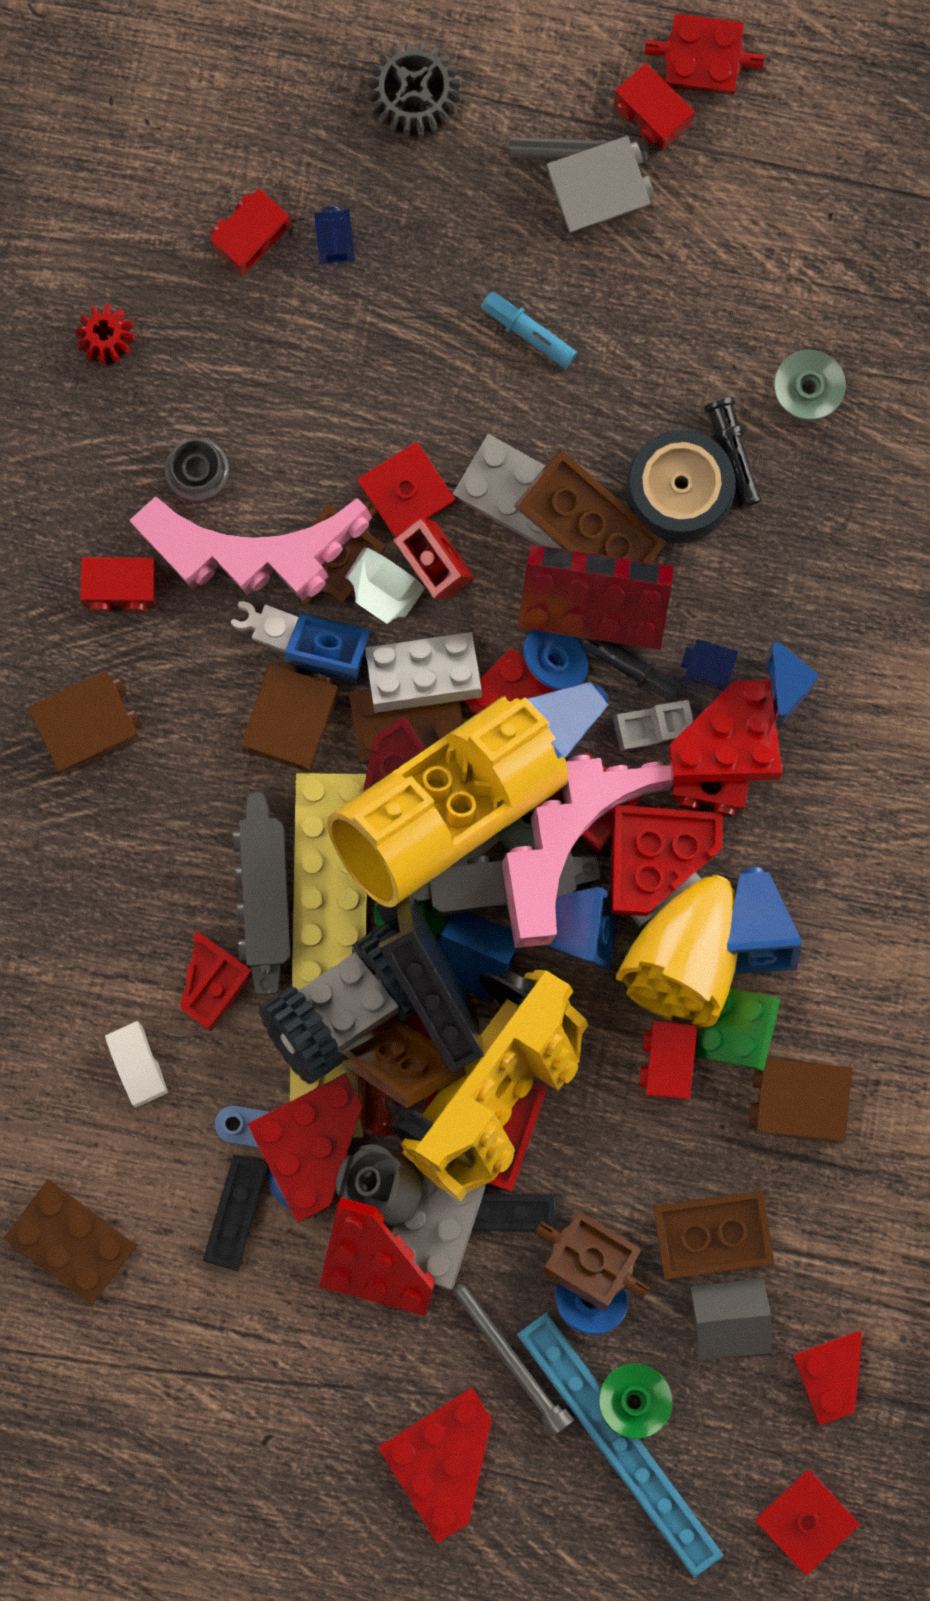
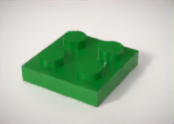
(741, 1031)

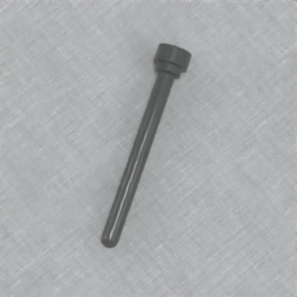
(553, 1416)

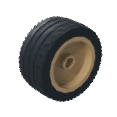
(676, 512)

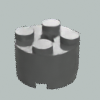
(383, 1181)

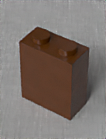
(290, 716)
(86, 722)
(802, 1100)

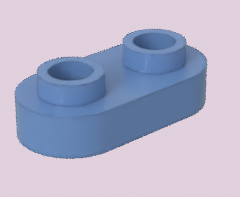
(242, 1135)

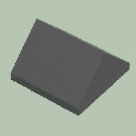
(731, 1319)

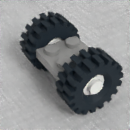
(336, 1009)

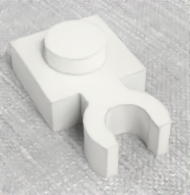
(271, 626)

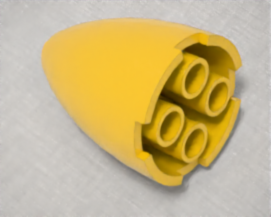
(682, 955)

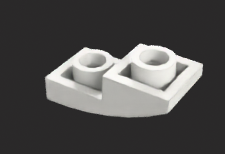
(135, 1064)

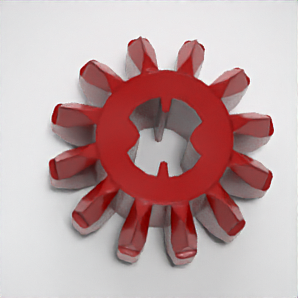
(93, 326)

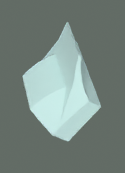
(383, 586)

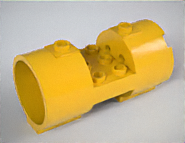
(447, 800)

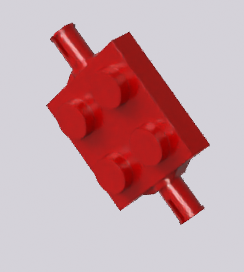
(704, 54)

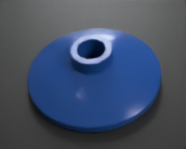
(555, 659)
(589, 1320)

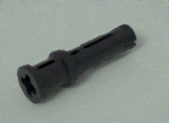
(730, 435)

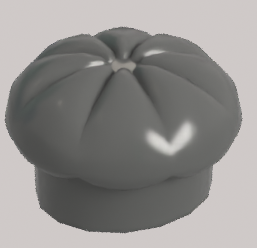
(196, 469)

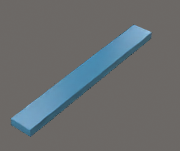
(625, 1454)

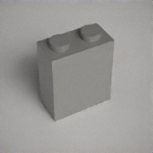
(600, 184)

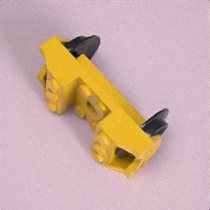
(463, 1126)

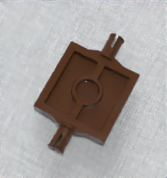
(336, 584)
(591, 1261)

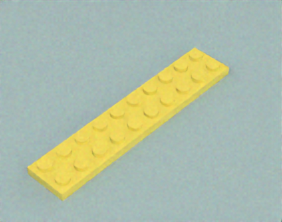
(327, 900)

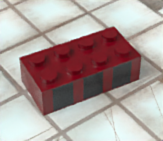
(595, 596)

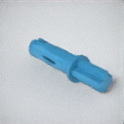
(526, 328)

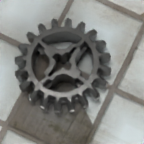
(396, 68)

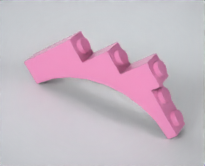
(250, 561)
(534, 875)

